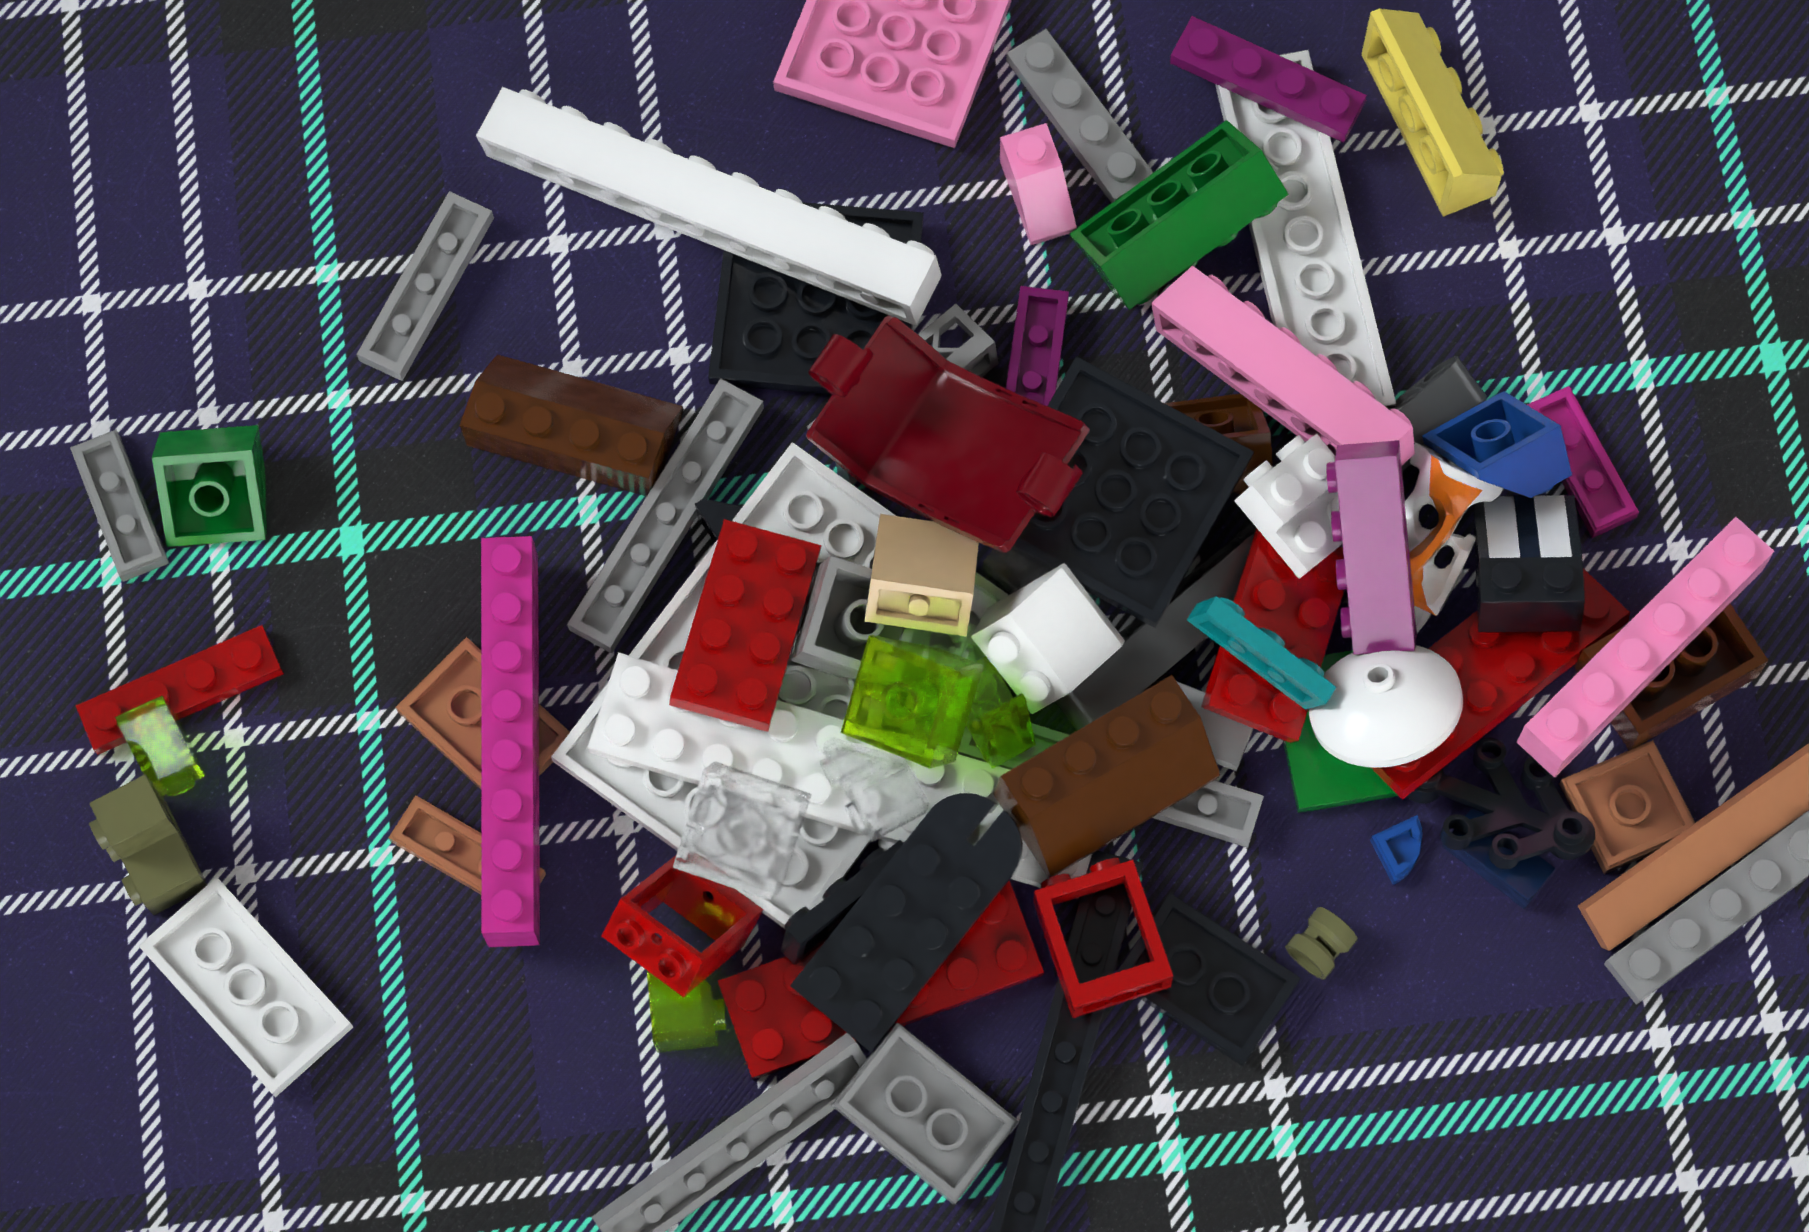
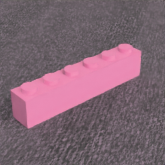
(1273, 366)
(1645, 647)

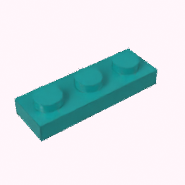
(1262, 652)

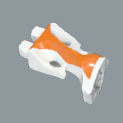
(1451, 494)

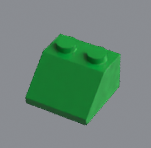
(211, 485)

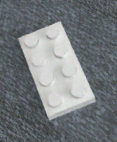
(246, 986)

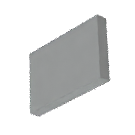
(925, 1113)

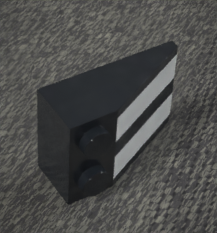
(1528, 564)

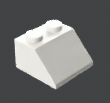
(1047, 637)

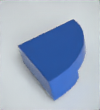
(1399, 848)

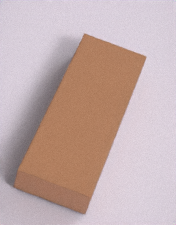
(442, 842)

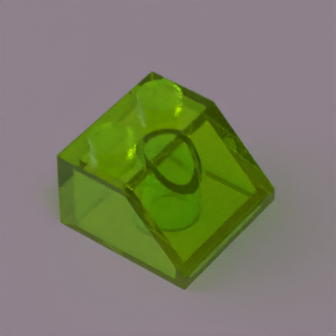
(912, 700)

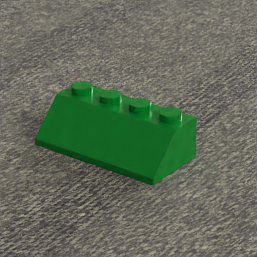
(1180, 214)

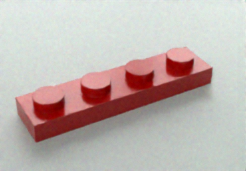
(185, 685)

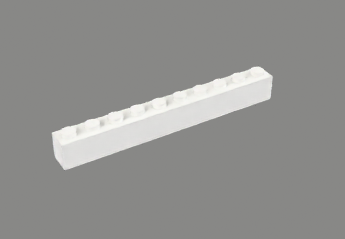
(711, 204)

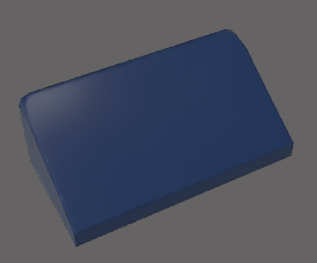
(1517, 883)

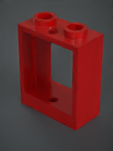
(671, 959)
(1118, 986)

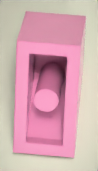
(1037, 183)

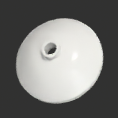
(1388, 707)

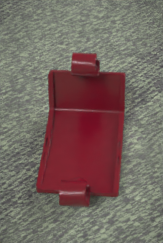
(942, 436)

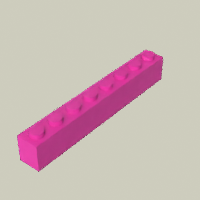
(510, 743)

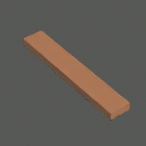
(1699, 852)

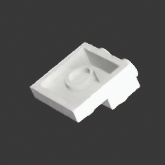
(1294, 504)

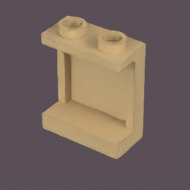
(921, 576)

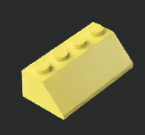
(1430, 110)

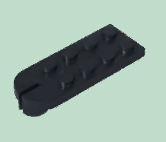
(911, 917)

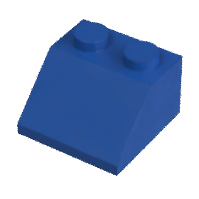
(1505, 445)

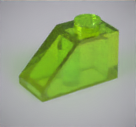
(161, 747)
(685, 1021)

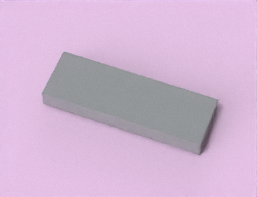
(119, 505)

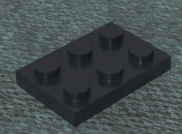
(1219, 982)

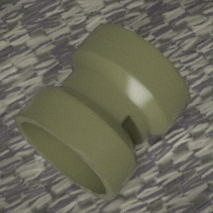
(1321, 943)

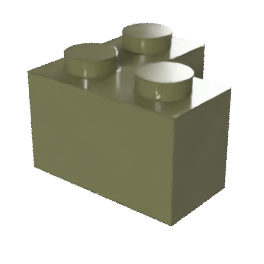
(143, 833)

